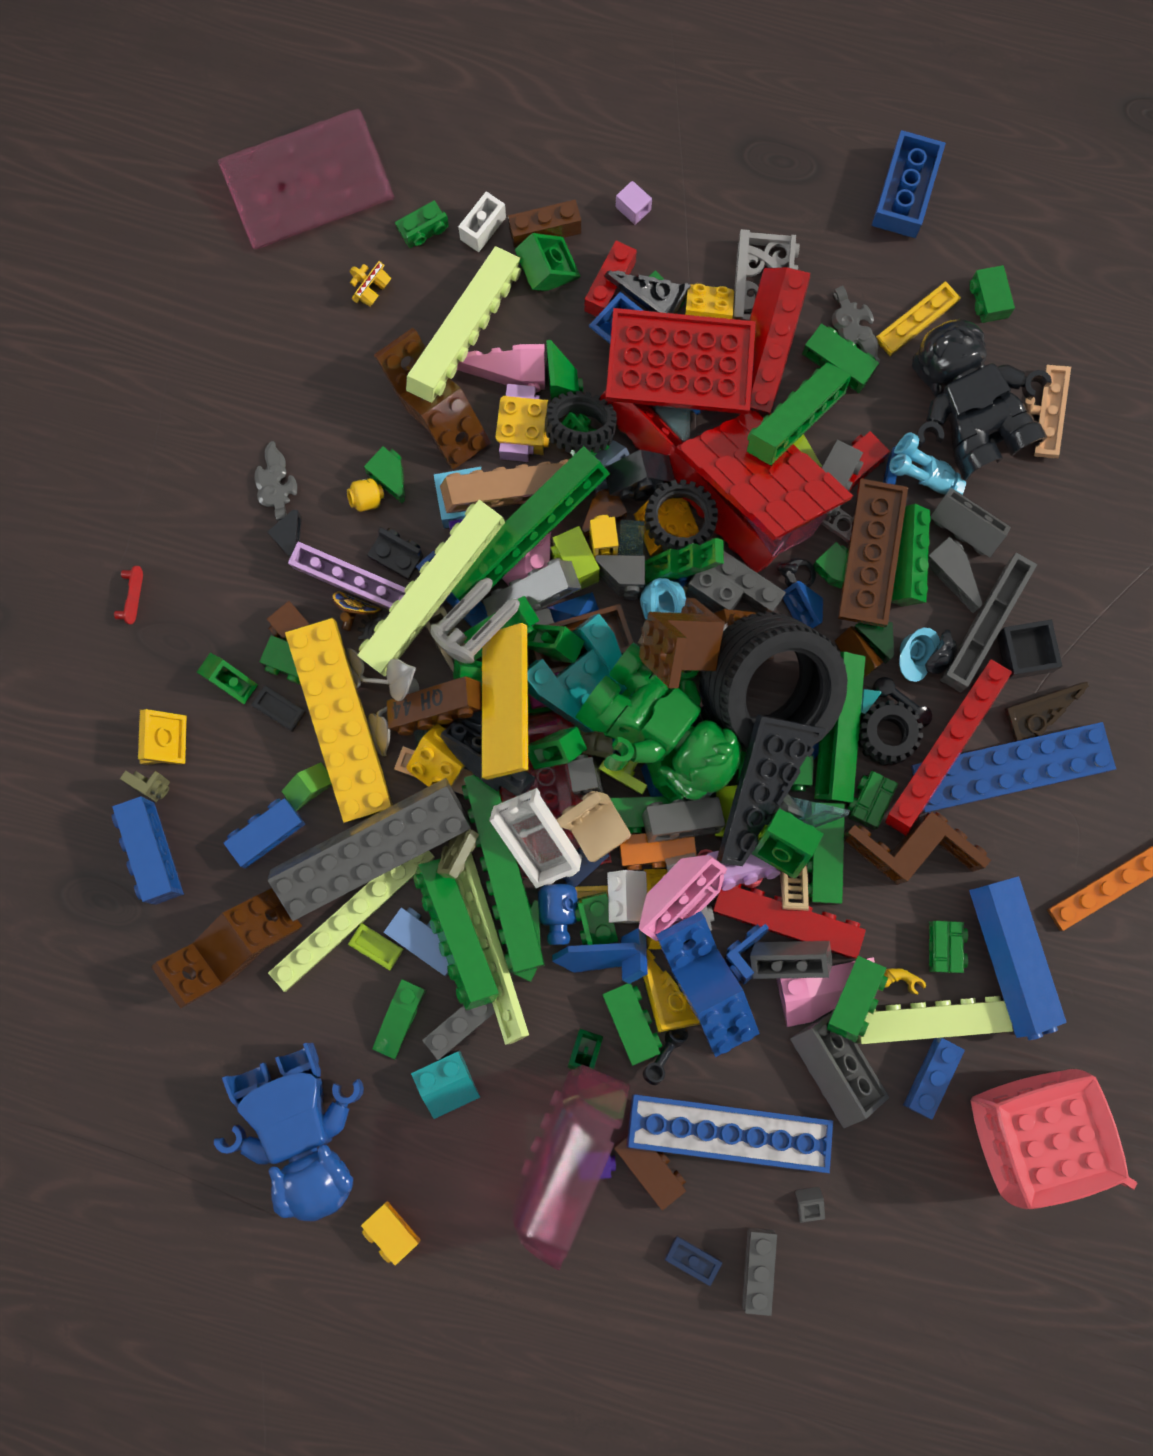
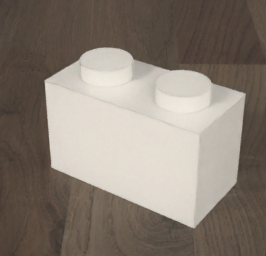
(482, 221)
(626, 895)

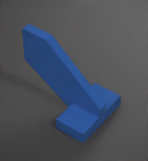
(629, 954)

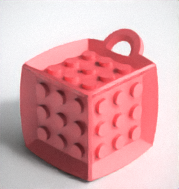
(1050, 1139)

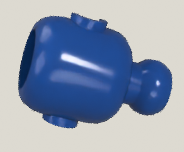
(557, 910)

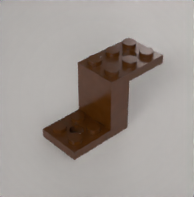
(445, 415)
(681, 641)
(916, 847)
(225, 948)

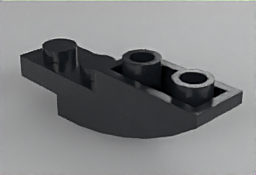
(468, 749)

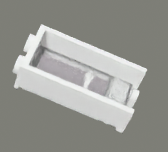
(535, 838)

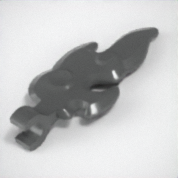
(847, 320)
(267, 480)

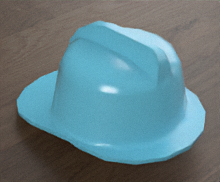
(916, 651)

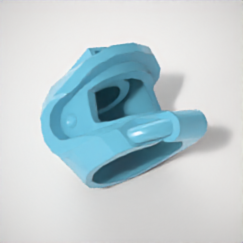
(662, 596)

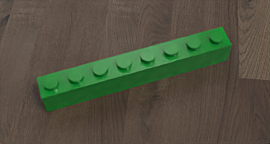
(535, 519)
(505, 881)

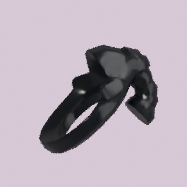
(790, 568)

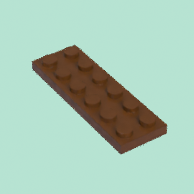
(873, 553)

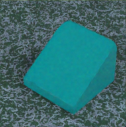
(868, 699)

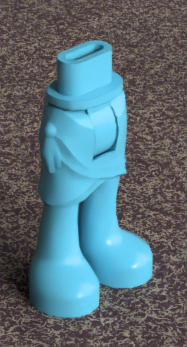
(934, 473)

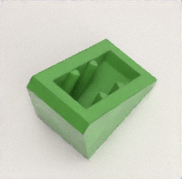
(307, 785)

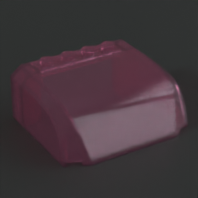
(567, 1162)

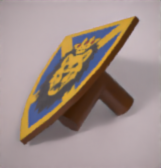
(352, 607)

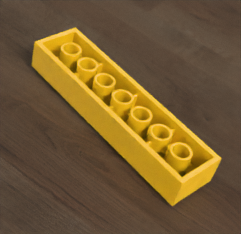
(339, 719)

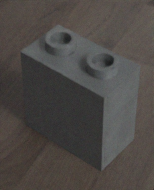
(715, 590)

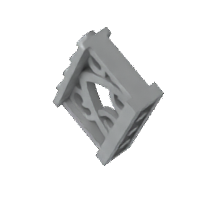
(747, 254)

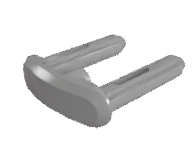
(452, 643)

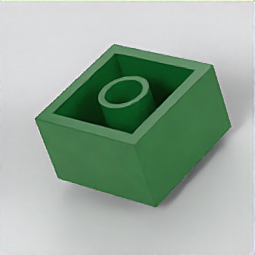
(787, 843)

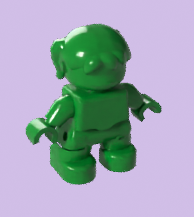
(656, 719)

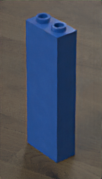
(1018, 958)

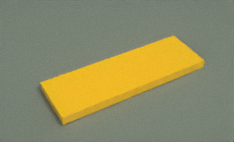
(505, 703)

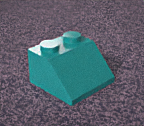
(445, 1085)

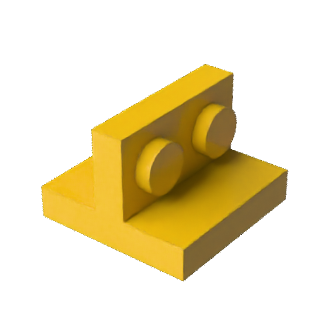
(161, 737)

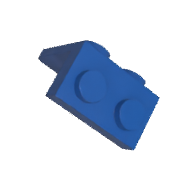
(733, 959)

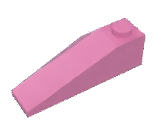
(518, 366)
(811, 998)

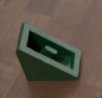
(879, 639)
(585, 1049)

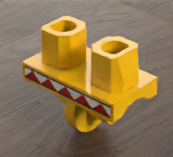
(376, 276)

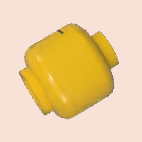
(365, 494)

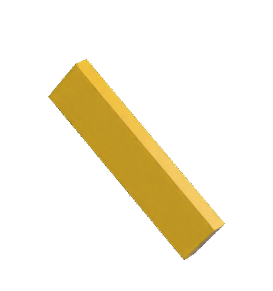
(917, 318)

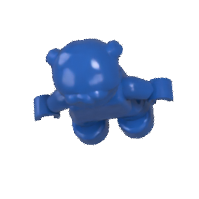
(292, 1127)

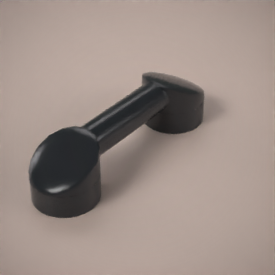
(887, 687)
(654, 1072)

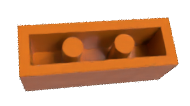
(638, 852)

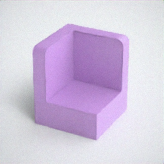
(633, 202)

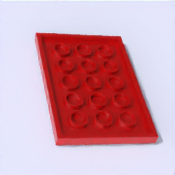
(680, 361)

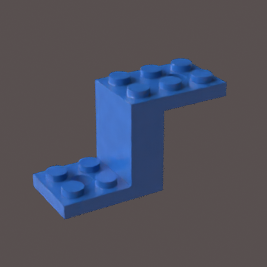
(708, 984)

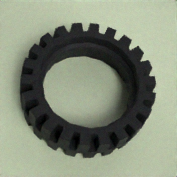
(580, 404)
(690, 492)

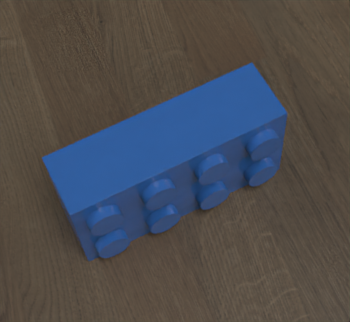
(908, 184)
(147, 851)

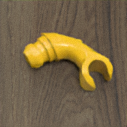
(895, 975)

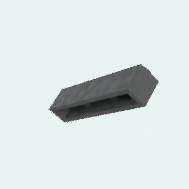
(988, 622)

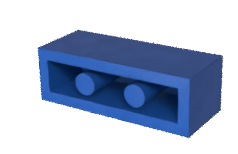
(263, 832)
(933, 1077)

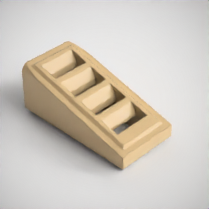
(803, 888)

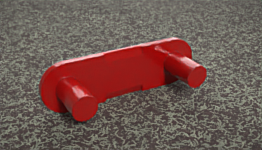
(135, 578)

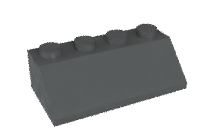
(840, 1072)

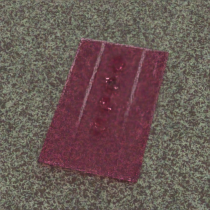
(326, 175)

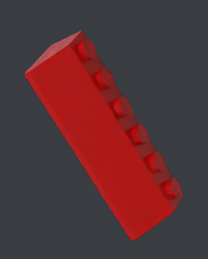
(776, 318)

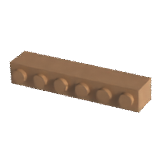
(495, 487)

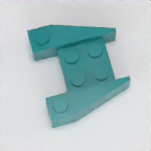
(574, 684)

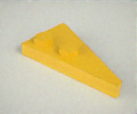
(666, 1000)

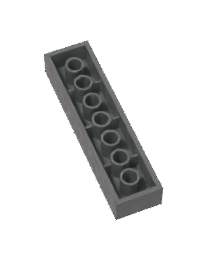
(369, 849)

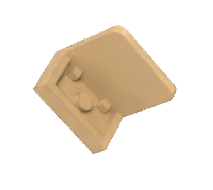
(595, 825)

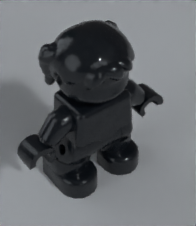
(975, 396)

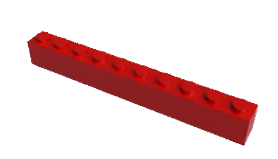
(654, 435)

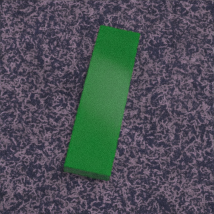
(685, 562)

